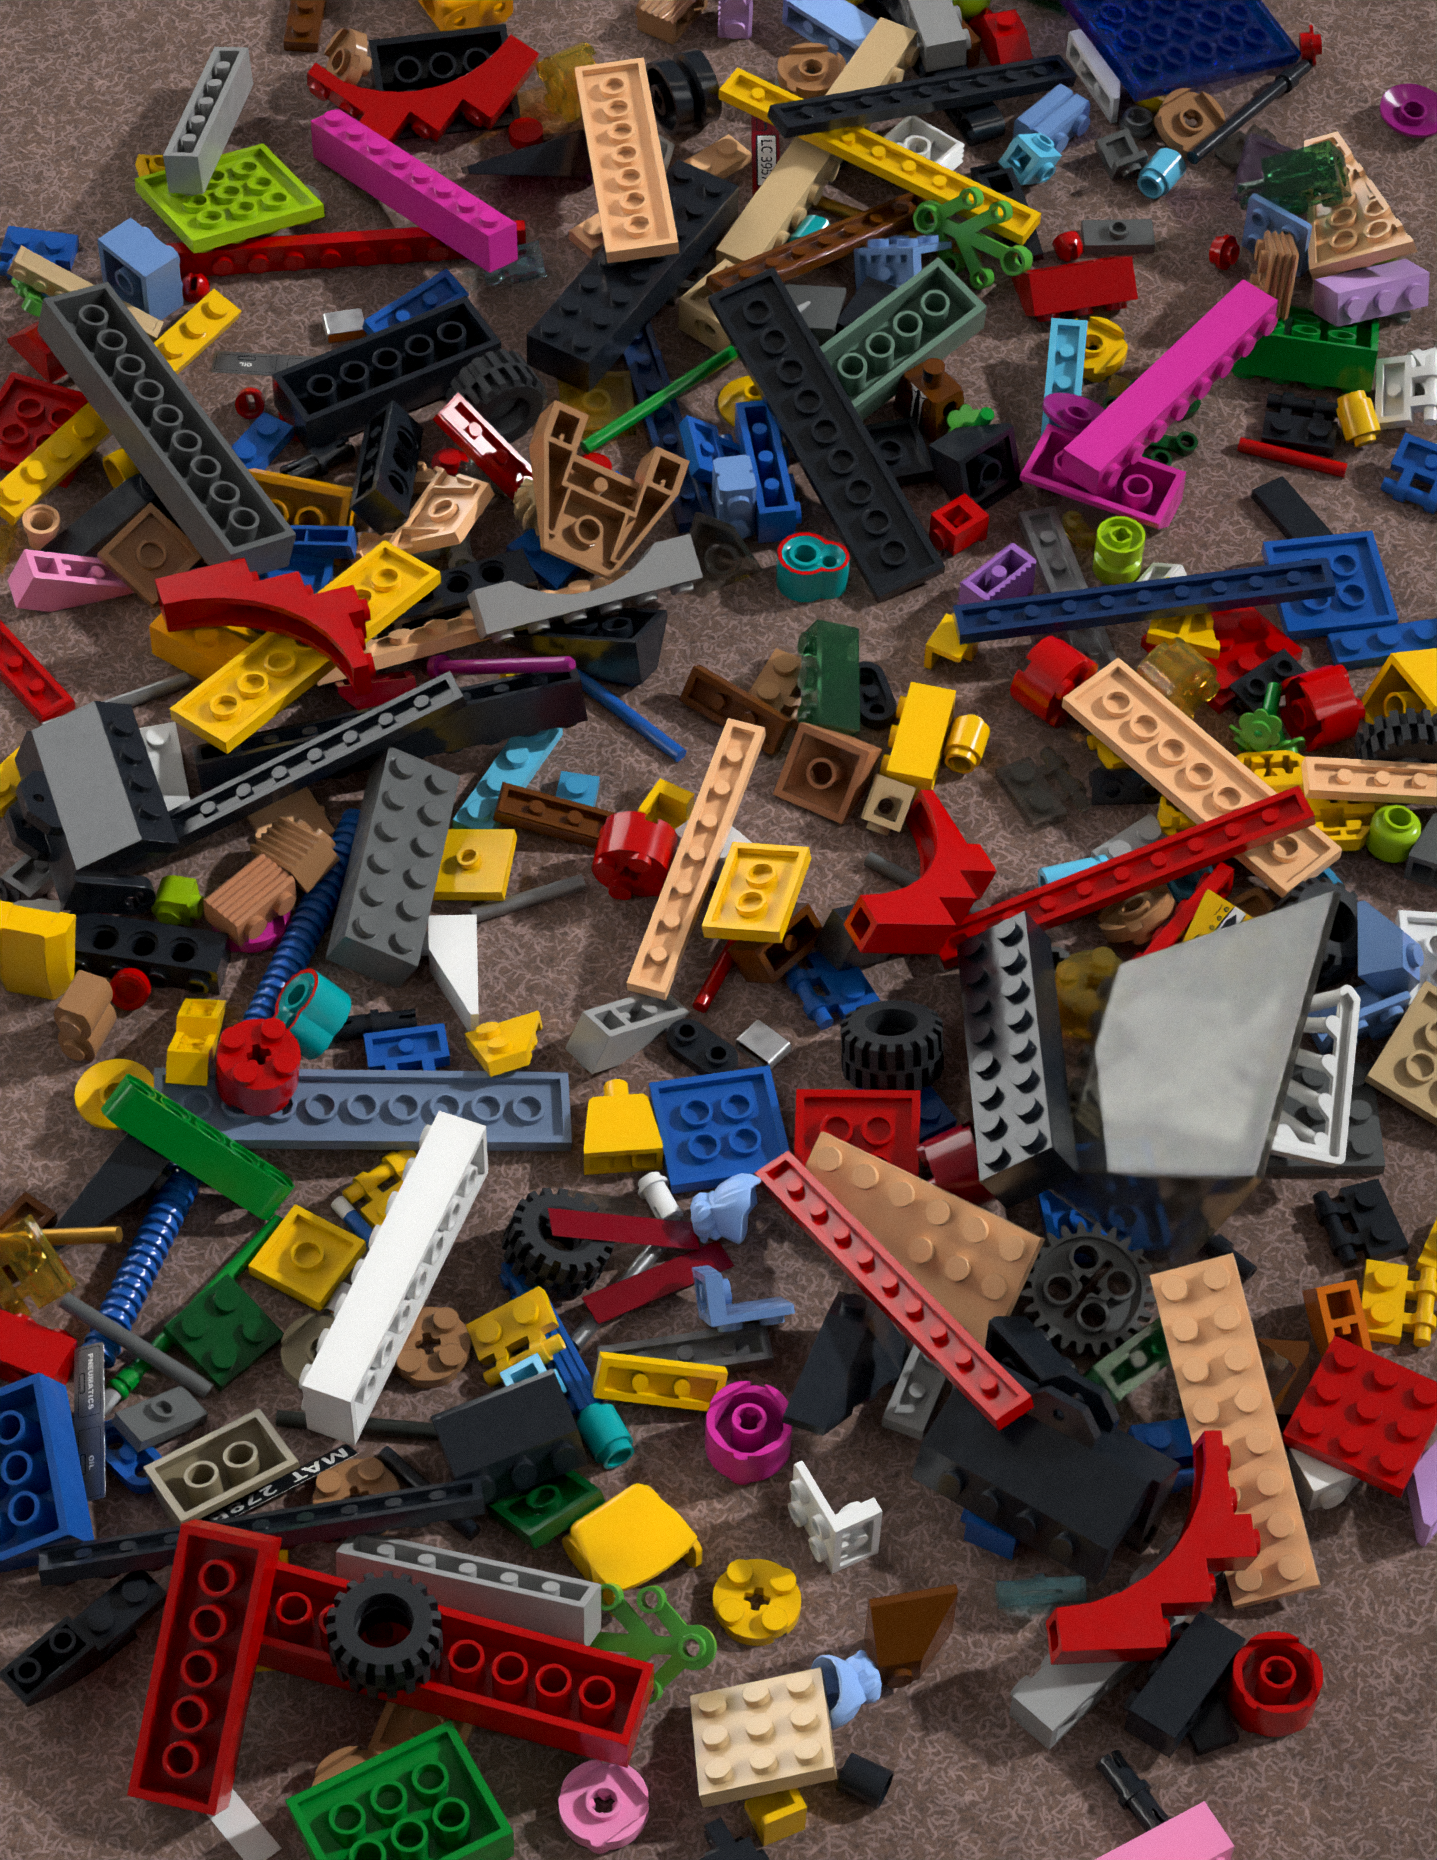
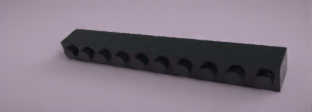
(494, 712)

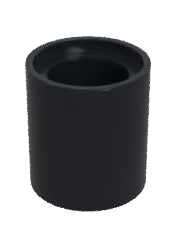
(864, 1780)

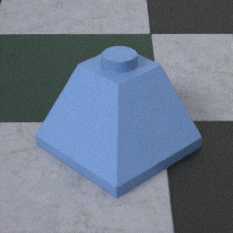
(1386, 954)

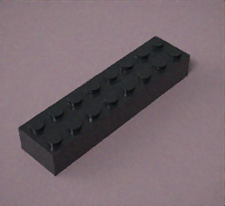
(616, 300)
(1016, 1061)

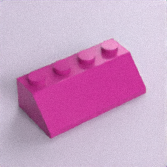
(1143, 492)

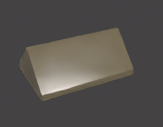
(219, 1468)

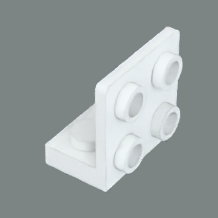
(839, 1537)

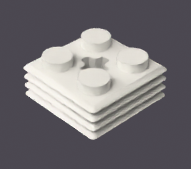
(927, 141)

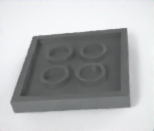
(1364, 1137)

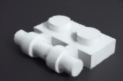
(1396, 391)

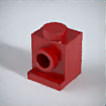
(958, 525)

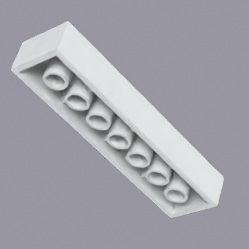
(394, 1278)

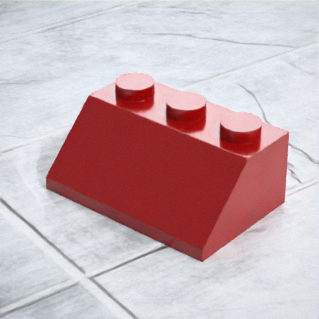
(1077, 287)

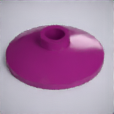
(1410, 110)
(1071, 411)

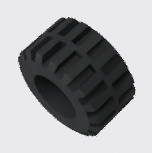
(502, 392)
(1342, 946)
(892, 1046)
(377, 1602)

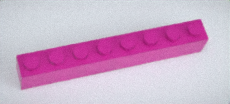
(414, 190)
(1169, 387)

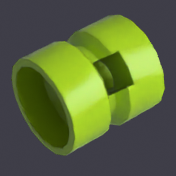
(1118, 550)

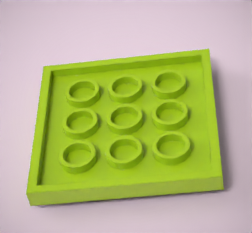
(245, 198)

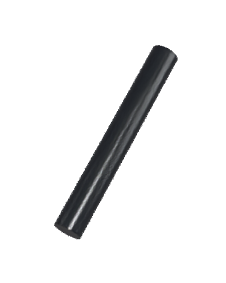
(413, 1479)

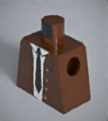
(928, 396)

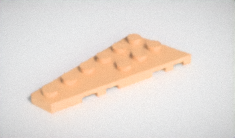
(1358, 229)
(950, 1246)

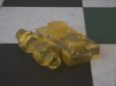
(35, 1265)

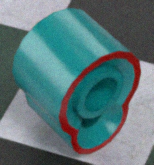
(811, 567)
(312, 1010)

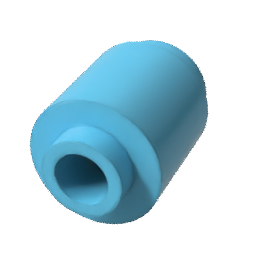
(1161, 173)

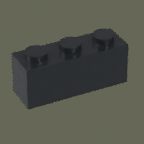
(1182, 1683)

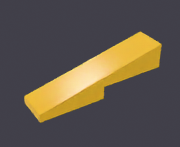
(194, 1042)

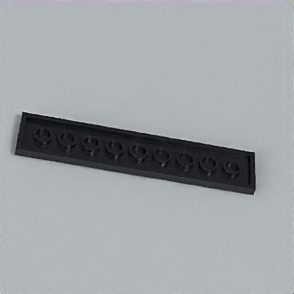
(826, 435)

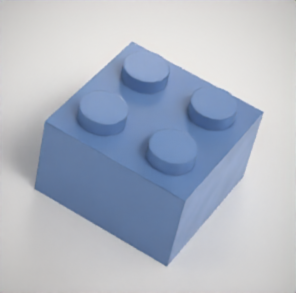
(141, 269)

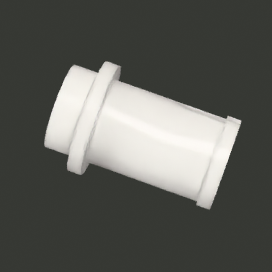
(655, 1190)

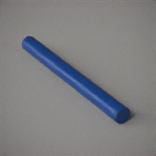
(631, 717)

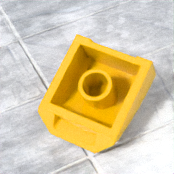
(36, 950)

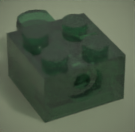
(1301, 179)

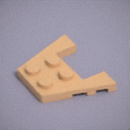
(439, 516)

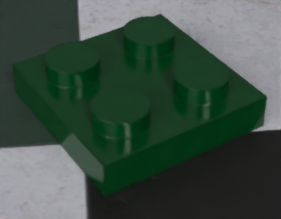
(223, 1332)
(546, 1508)

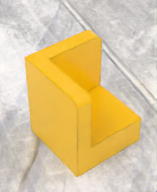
(946, 643)
(668, 804)
(777, 1815)

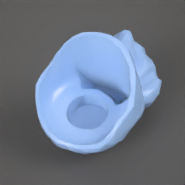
(725, 1210)
(848, 1685)

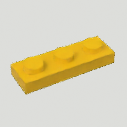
(657, 1381)

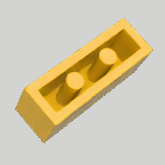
(920, 736)

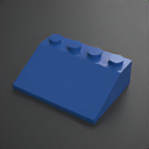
(39, 1473)

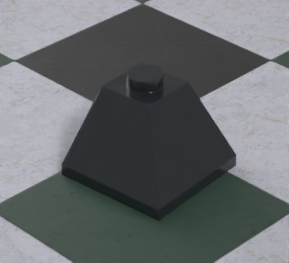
(977, 463)

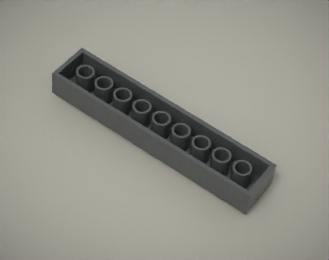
(164, 430)

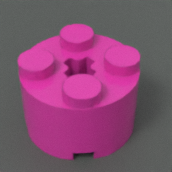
(747, 1432)

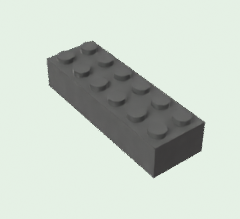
(393, 867)

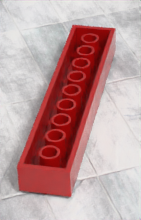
(485, 1676)

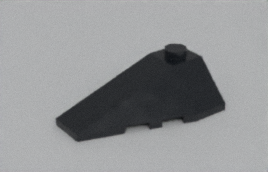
(555, 157)
(107, 519)
(608, 647)
(117, 1186)
(848, 1364)

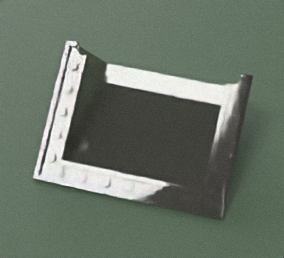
(1191, 1078)

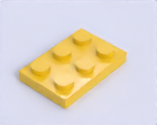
(756, 892)

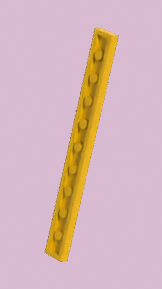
(882, 157)
(87, 431)

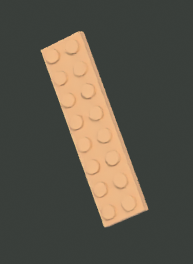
(626, 161)
(1191, 769)
(1228, 1391)

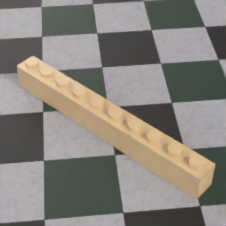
(805, 168)

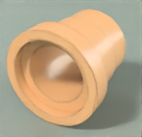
(41, 525)

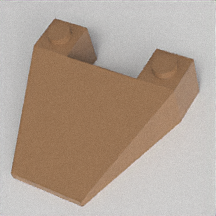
(589, 510)

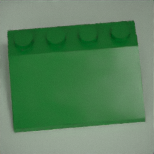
(1315, 353)
(405, 1805)

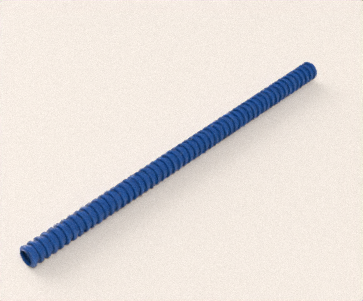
(173, 1201)

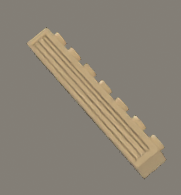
(55, 280)

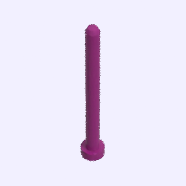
(441, 664)

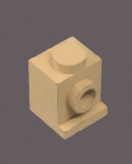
(900, 796)

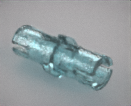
(1070, 1590)

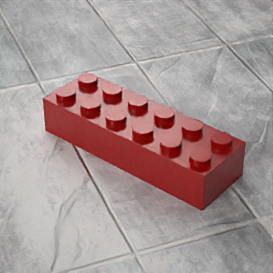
(204, 1666)

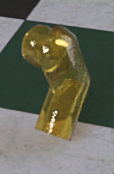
(1077, 530)

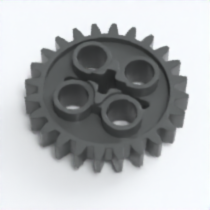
(1117, 1313)

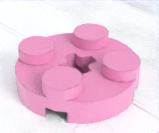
(603, 1830)

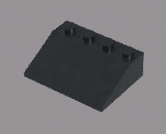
(434, 60)

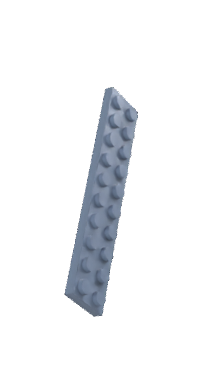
(392, 1109)

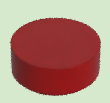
(525, 132)
(130, 989)

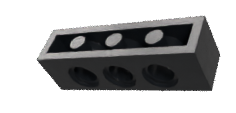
(387, 468)
(450, 597)
(164, 948)

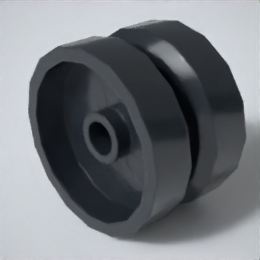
(684, 91)

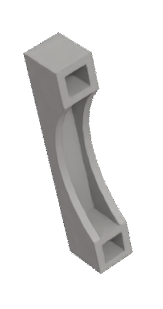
(512, 607)

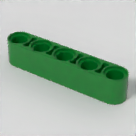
(197, 1147)

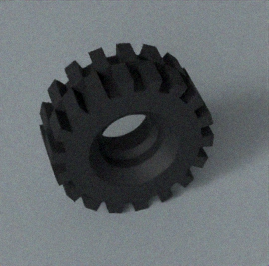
(1399, 738)
(540, 1261)

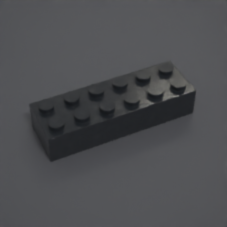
(401, 363)

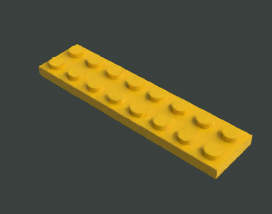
(281, 669)

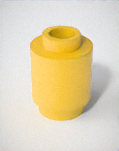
(1358, 418)
(966, 743)

